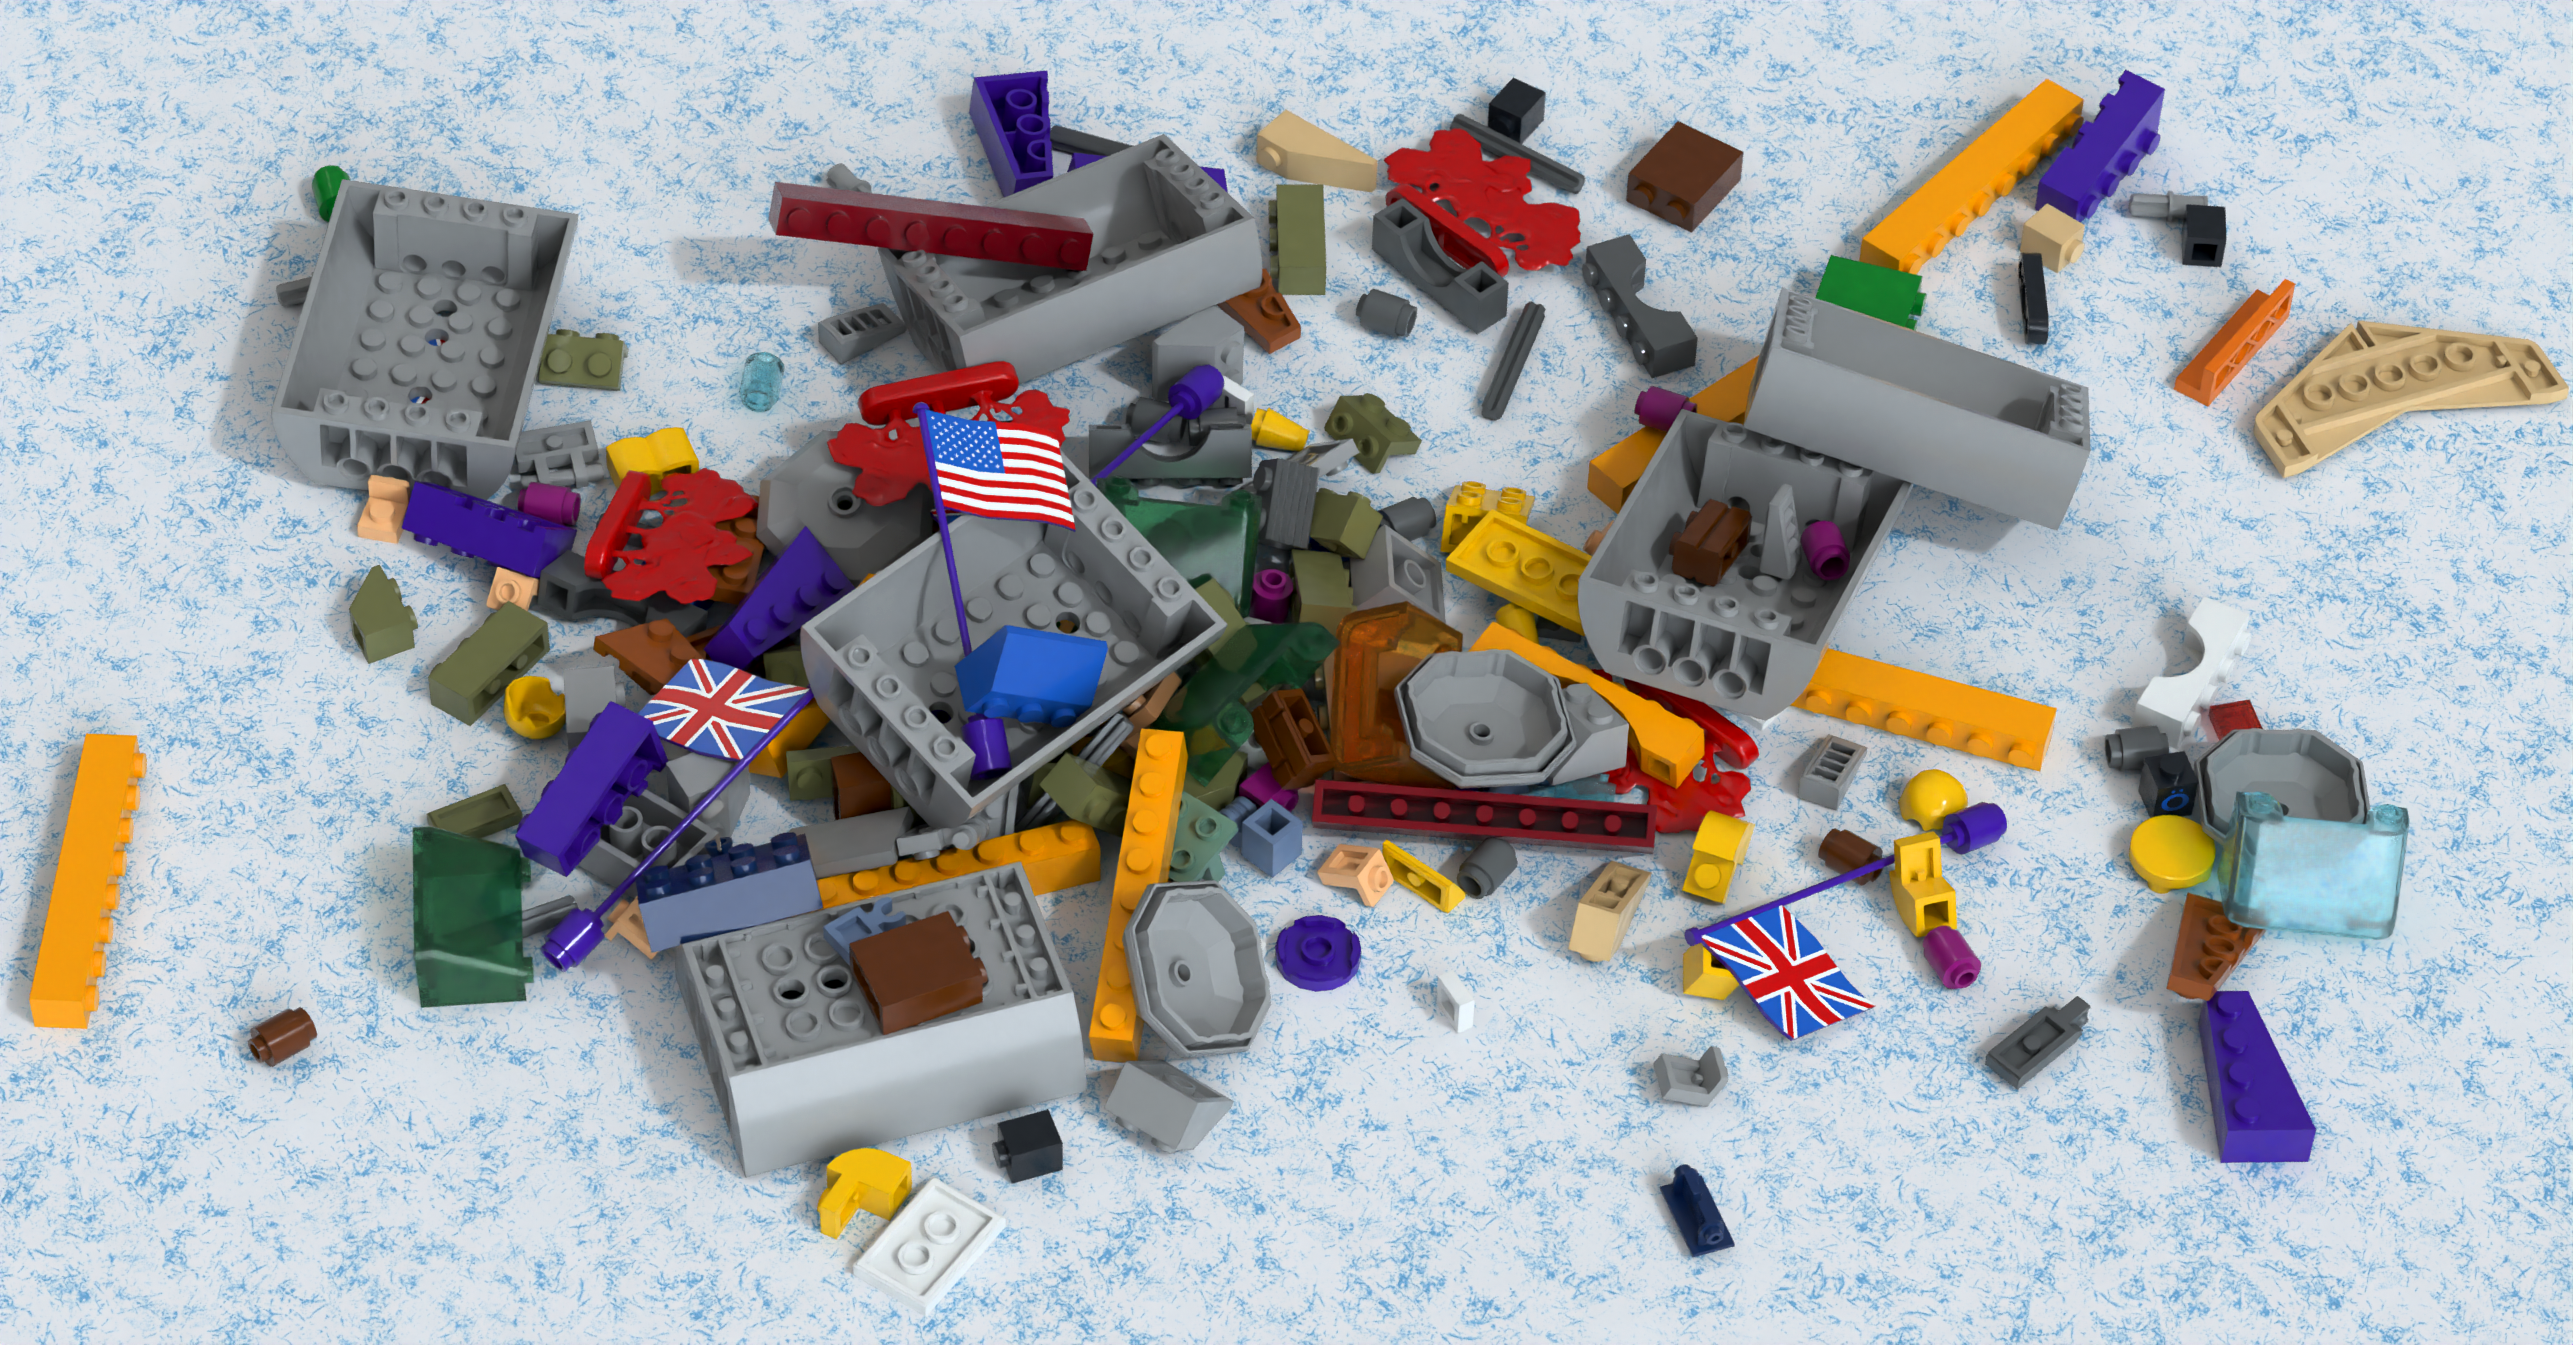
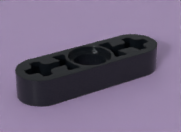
(2033, 298)

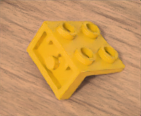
(1472, 502)

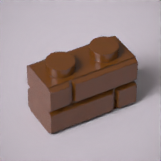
(1710, 542)
(1292, 739)

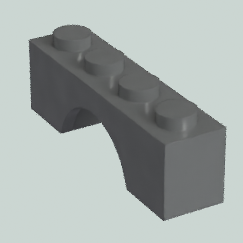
(1407, 243)
(1658, 337)
(1221, 454)
(574, 596)

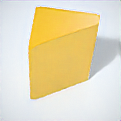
(1421, 878)

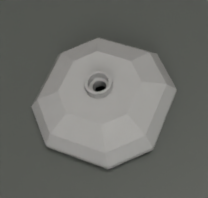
(857, 539)
(1484, 718)
(2295, 766)
(1196, 968)

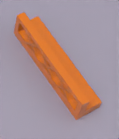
(2235, 344)

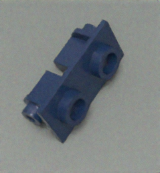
(1696, 1212)

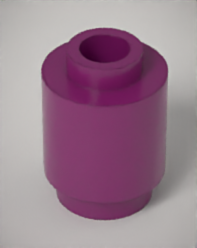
(1661, 407)
(550, 503)
(1825, 550)
(1271, 596)
(1951, 957)

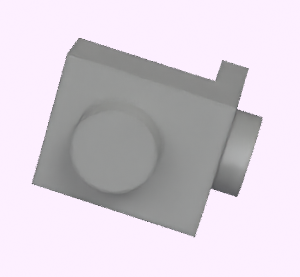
(1691, 1079)

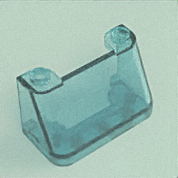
(2312, 871)

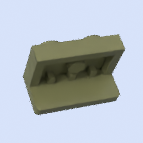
(583, 360)
(1372, 428)
(811, 771)

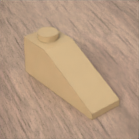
(1313, 156)
(1607, 911)

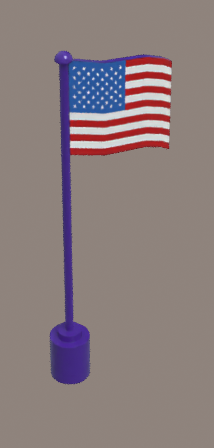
(998, 475)

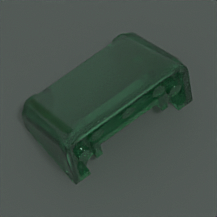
(1197, 538)
(1209, 704)
(468, 919)

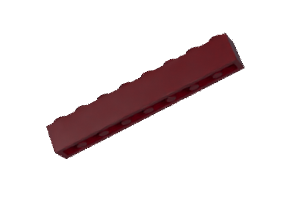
(930, 226)
(1484, 815)

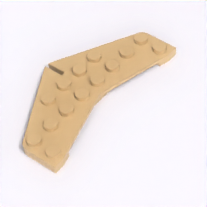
(2391, 369)

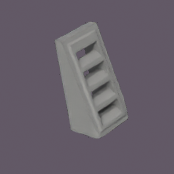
(844, 343)
(1781, 539)
(1824, 791)

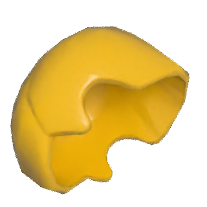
(534, 708)
(1931, 798)

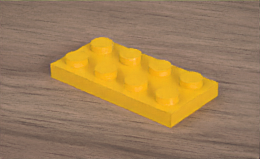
(1522, 568)

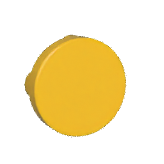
(2171, 853)

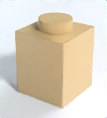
(2054, 236)

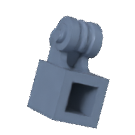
(1267, 835)

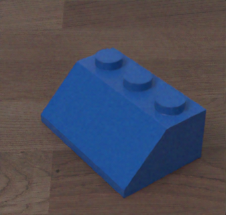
(1032, 676)

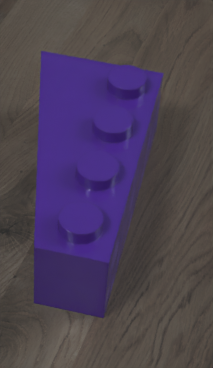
(1014, 127)
(2105, 149)
(485, 529)
(785, 597)
(591, 788)
(2250, 1090)

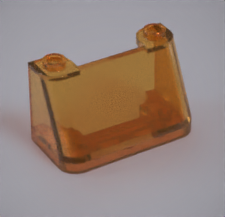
(1373, 657)

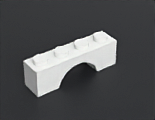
(2211, 641)

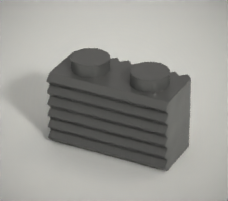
(1287, 502)

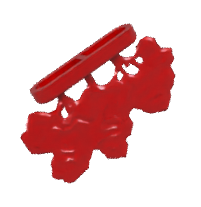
(1482, 191)
(897, 465)
(678, 548)
(1689, 803)

